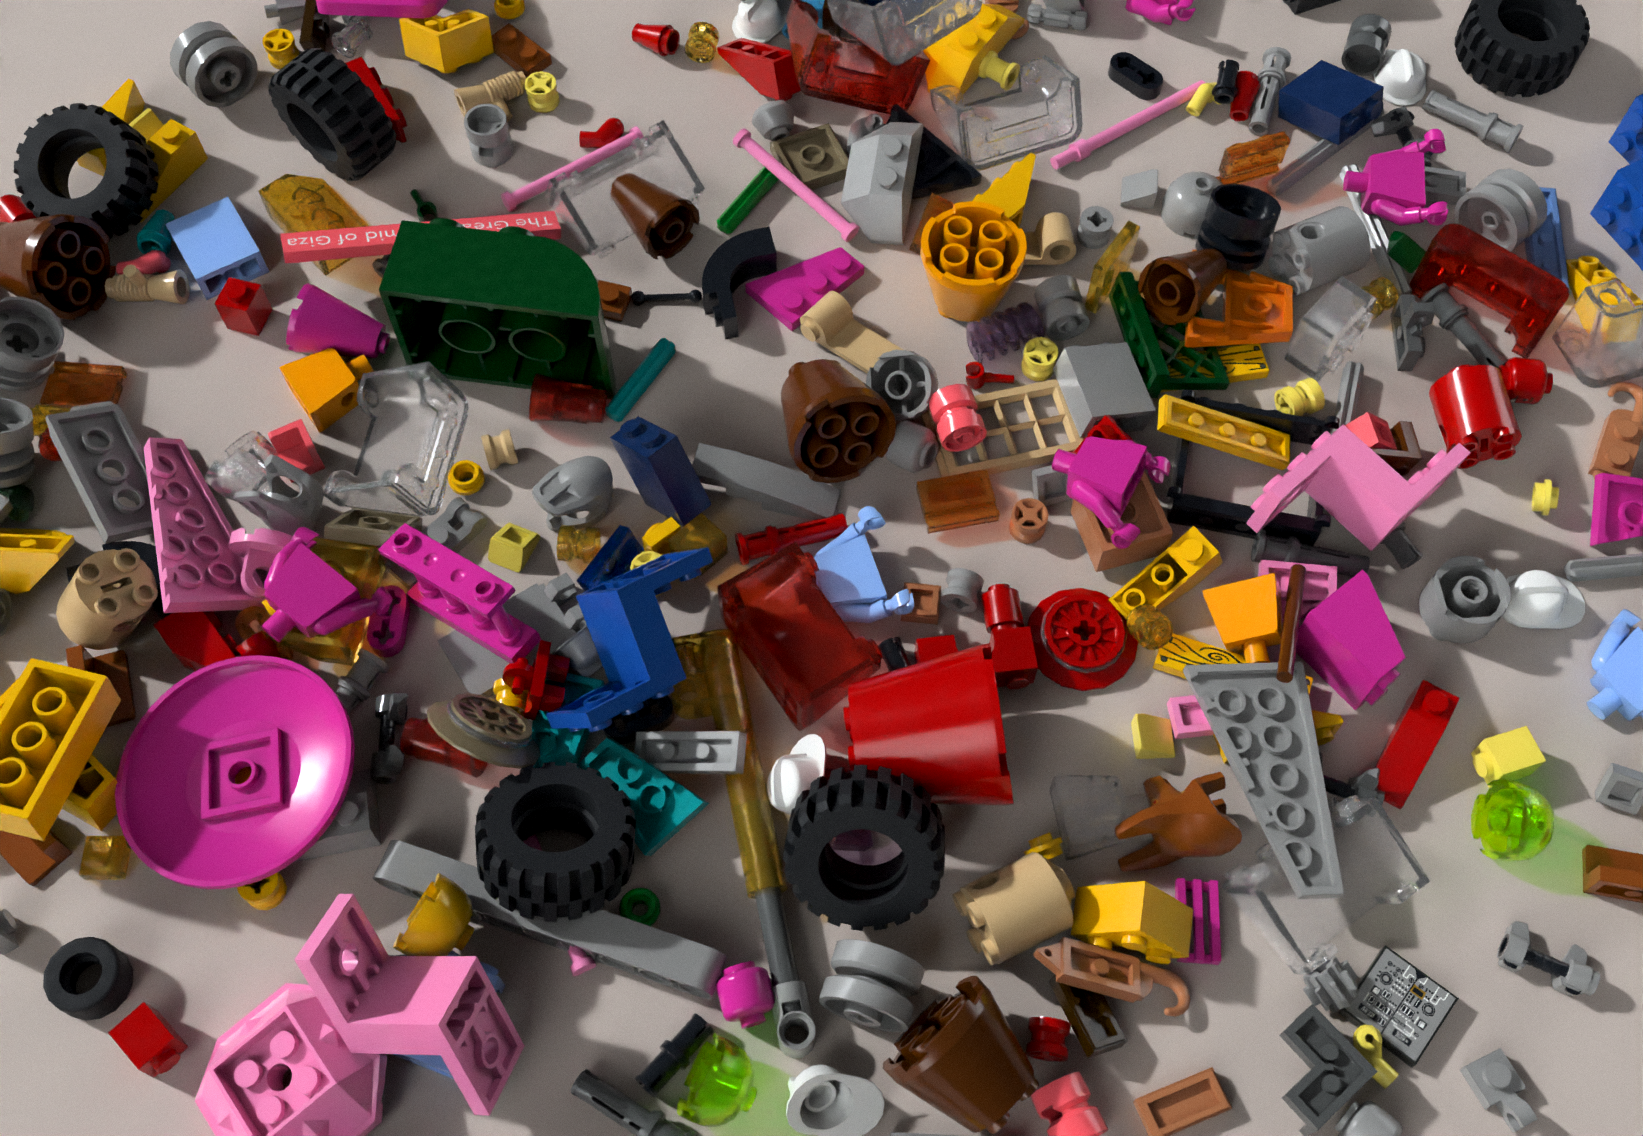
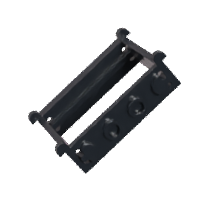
(1232, 517)

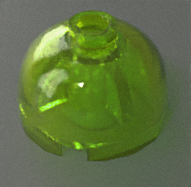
(1512, 821)
(718, 1084)

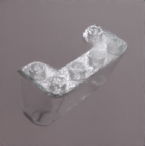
(902, 27)
(1602, 339)
(1373, 869)

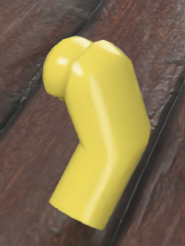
(1201, 98)
(1369, 1044)

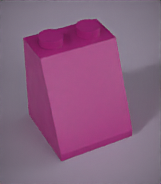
(1352, 643)

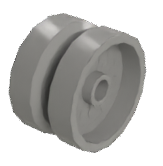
(213, 64)
(1503, 208)
(872, 985)

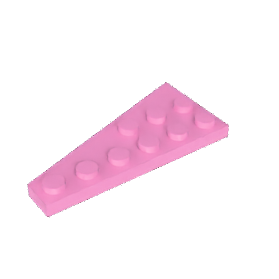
(191, 535)

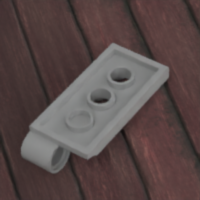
(100, 438)

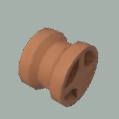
(1029, 511)

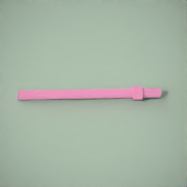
(1082, 148)

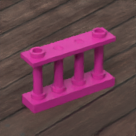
(460, 594)

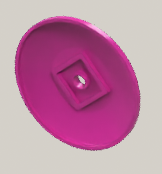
(182, 764)

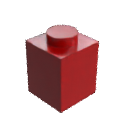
(243, 306)
(149, 1040)

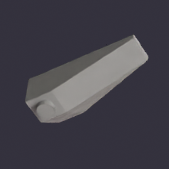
(355, 823)

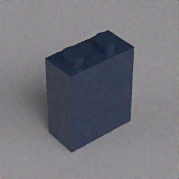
(1330, 102)
(660, 470)

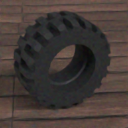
(1516, 64)
(332, 114)
(60, 141)
(555, 882)
(854, 891)

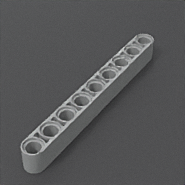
(601, 935)

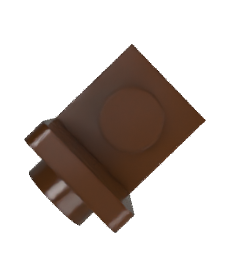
(1408, 448)

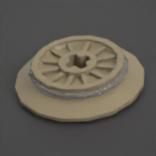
(485, 730)

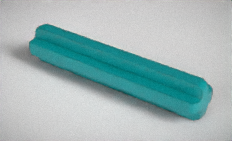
(640, 380)

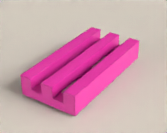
(1196, 886)

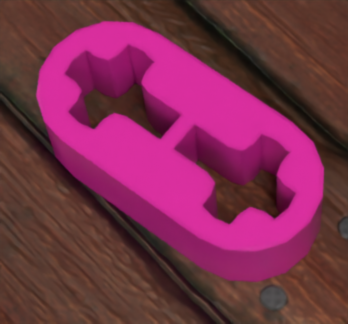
(396, 622)

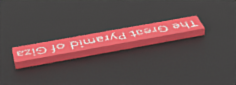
(380, 239)

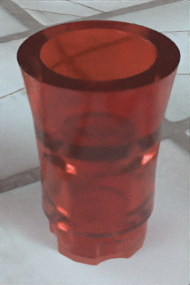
(565, 401)
(426, 745)

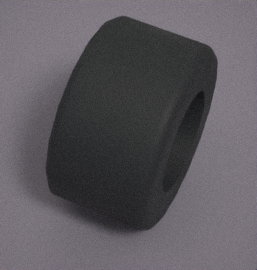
(71, 961)

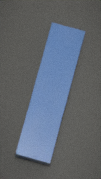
(1546, 245)

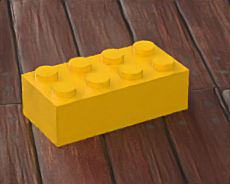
(47, 740)

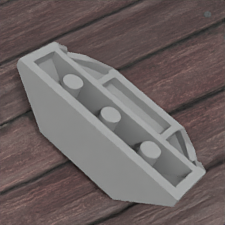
(882, 181)

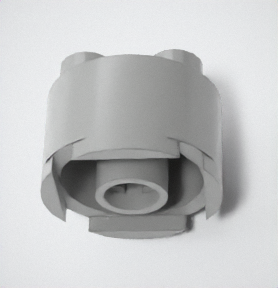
(1464, 600)

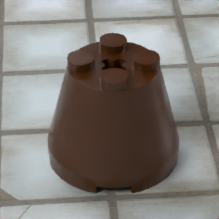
(56, 262)
(833, 421)
(964, 1059)

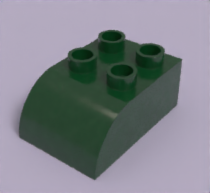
(495, 306)

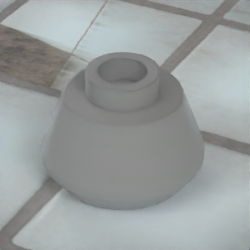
(774, 119)

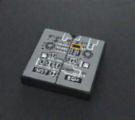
(1400, 1004)

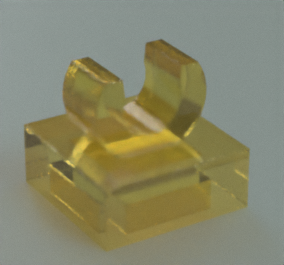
(105, 858)

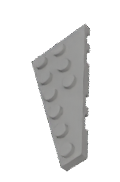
(1276, 759)

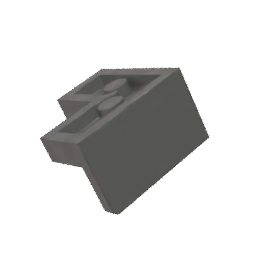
(1335, 1070)

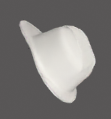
(760, 19)
(1402, 77)
(1543, 601)
(796, 772)
(832, 1103)

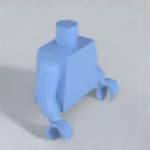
(851, 576)
(1619, 670)

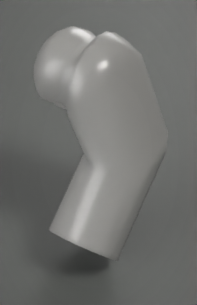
(863, 127)

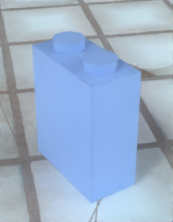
(217, 246)

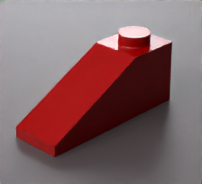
(762, 66)
(1413, 741)

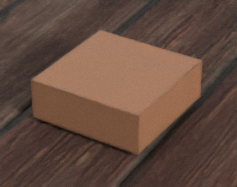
(926, 603)

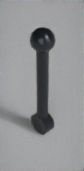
(639, 298)

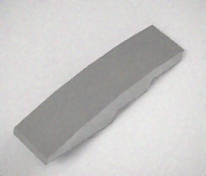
(765, 482)

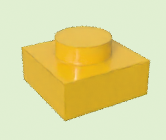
(658, 534)

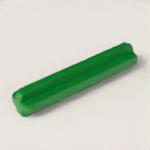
(746, 201)

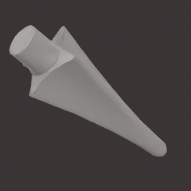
(286, 9)

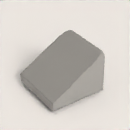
(1140, 189)

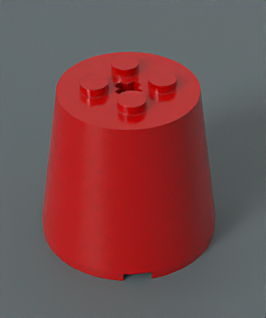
(935, 726)

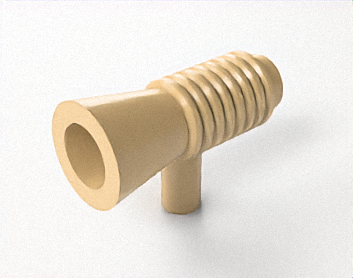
(494, 92)
(140, 287)

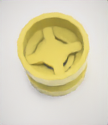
(1301, 399)

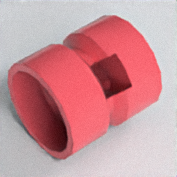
(956, 417)
(1067, 1107)

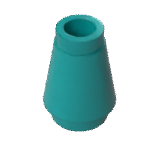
(155, 233)

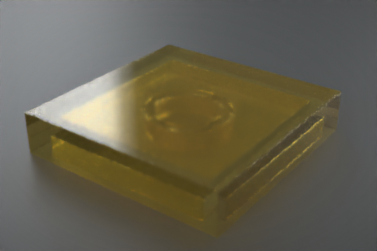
(1114, 260)

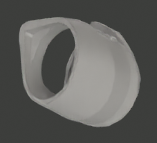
(575, 487)
(284, 507)

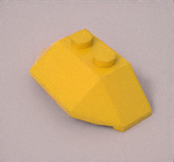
(959, 54)
(29, 555)

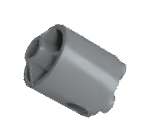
(1320, 249)

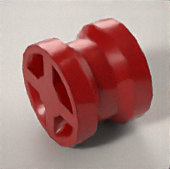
(1048, 1039)

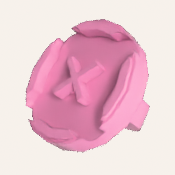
(258, 553)

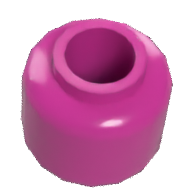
(745, 994)

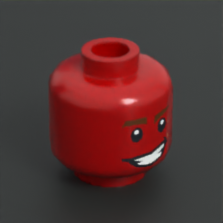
(1526, 380)

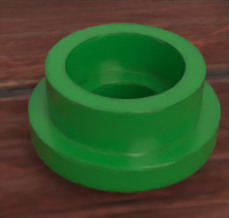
(640, 896)

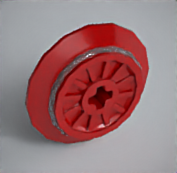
(1078, 662)

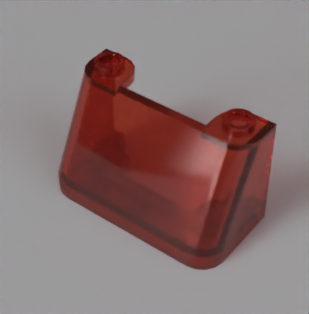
(847, 69)
(1495, 279)
(795, 635)

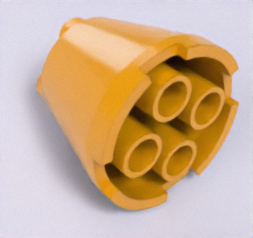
(971, 259)

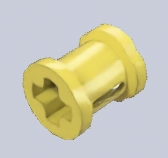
(999, 70)

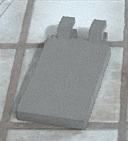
(535, 607)

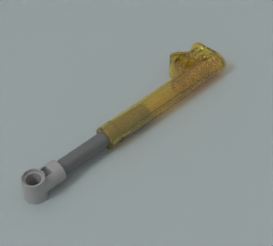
(717, 676)

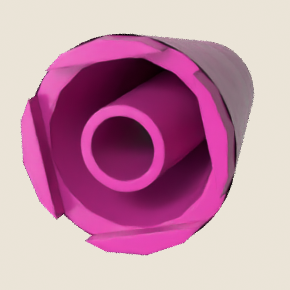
(330, 323)

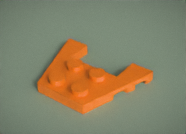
(1253, 313)

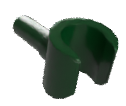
(423, 207)

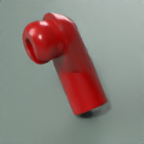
(607, 133)

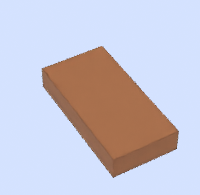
(1182, 1104)

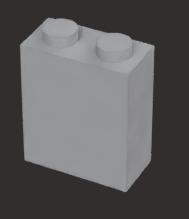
(1102, 383)

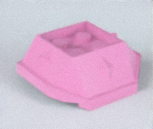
(329, 1085)

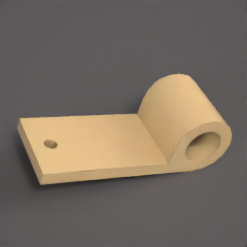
(1051, 241)
(833, 326)

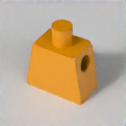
(325, 385)
(1248, 615)

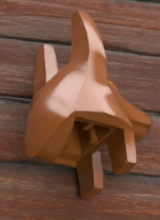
(1179, 824)

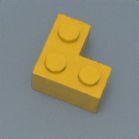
(447, 40)
(1133, 918)

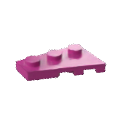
(799, 287)
(1616, 508)

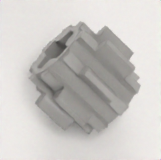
(1332, 985)

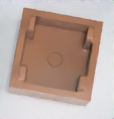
(1142, 511)

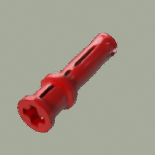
(773, 539)

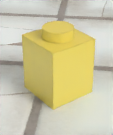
(1507, 756)

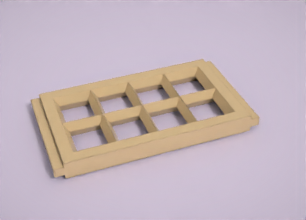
(947, 461)

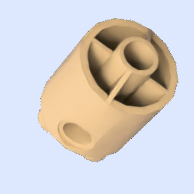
(106, 599)
(1016, 907)

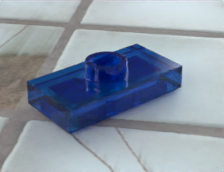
(612, 559)

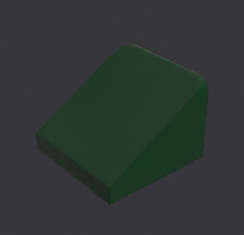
(1405, 251)

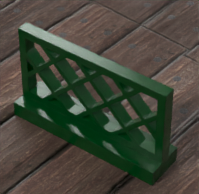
(1149, 357)

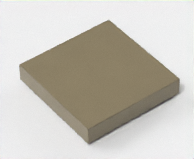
(812, 156)
(368, 526)

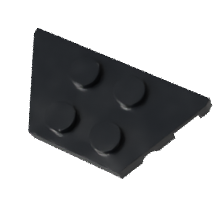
(938, 165)

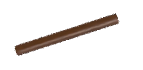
(1291, 624)

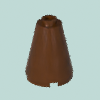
(655, 215)
(1181, 284)

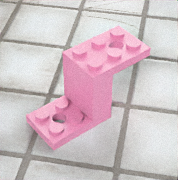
(1354, 486)
(411, 1003)

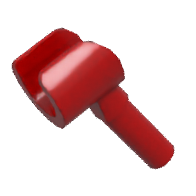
(981, 377)

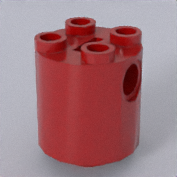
(1475, 412)

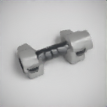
(1568, 975)

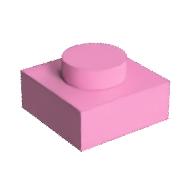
(1187, 718)

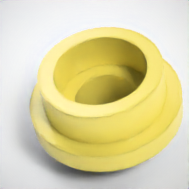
(1544, 497)

